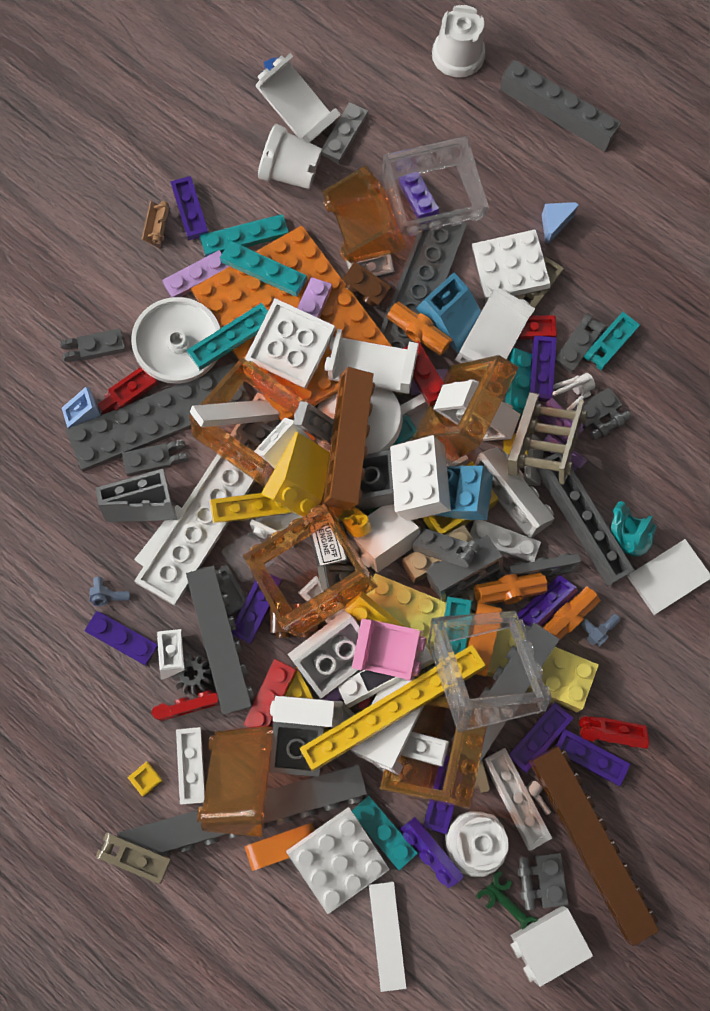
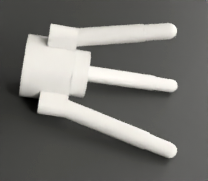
(579, 384)

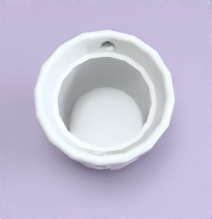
(460, 44)
(289, 159)
(476, 843)

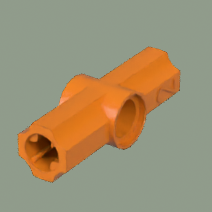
(419, 328)
(510, 589)
(572, 613)

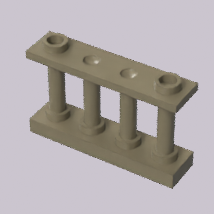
(528, 425)

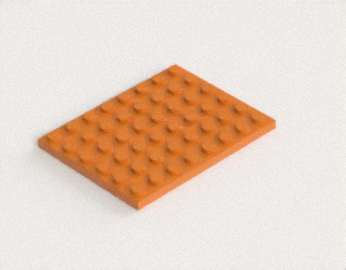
(235, 293)

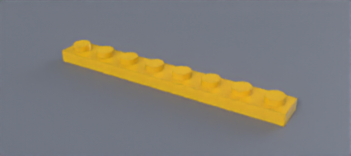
(385, 712)

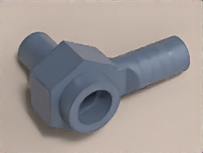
(100, 595)
(598, 634)

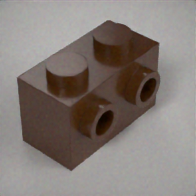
(363, 281)

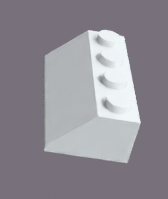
(515, 494)

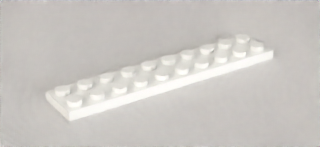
(193, 533)

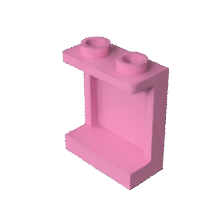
(389, 649)

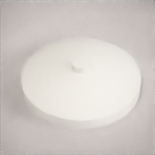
(166, 333)
(384, 420)

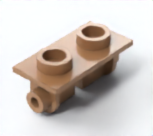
(155, 223)

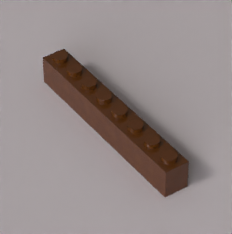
(594, 846)

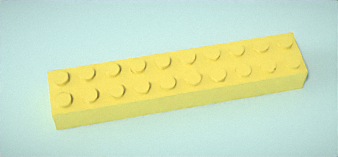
(563, 672)

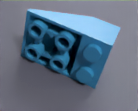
(452, 310)
(468, 492)

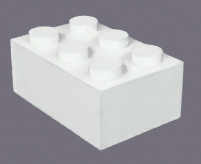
(454, 400)
(420, 478)
(328, 654)

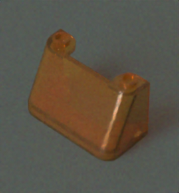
(364, 217)
(237, 781)

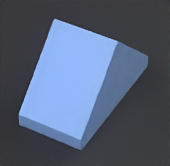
(556, 217)
(81, 408)

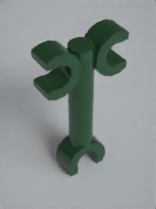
(494, 890)

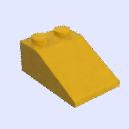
(299, 476)

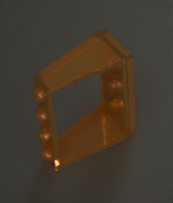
(494, 380)
(224, 443)
(328, 601)
(461, 769)

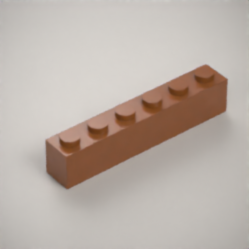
(349, 439)

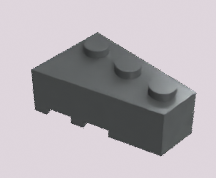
(137, 499)
(453, 580)

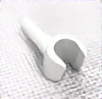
(534, 789)

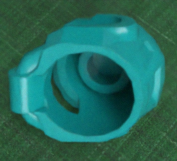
(631, 533)

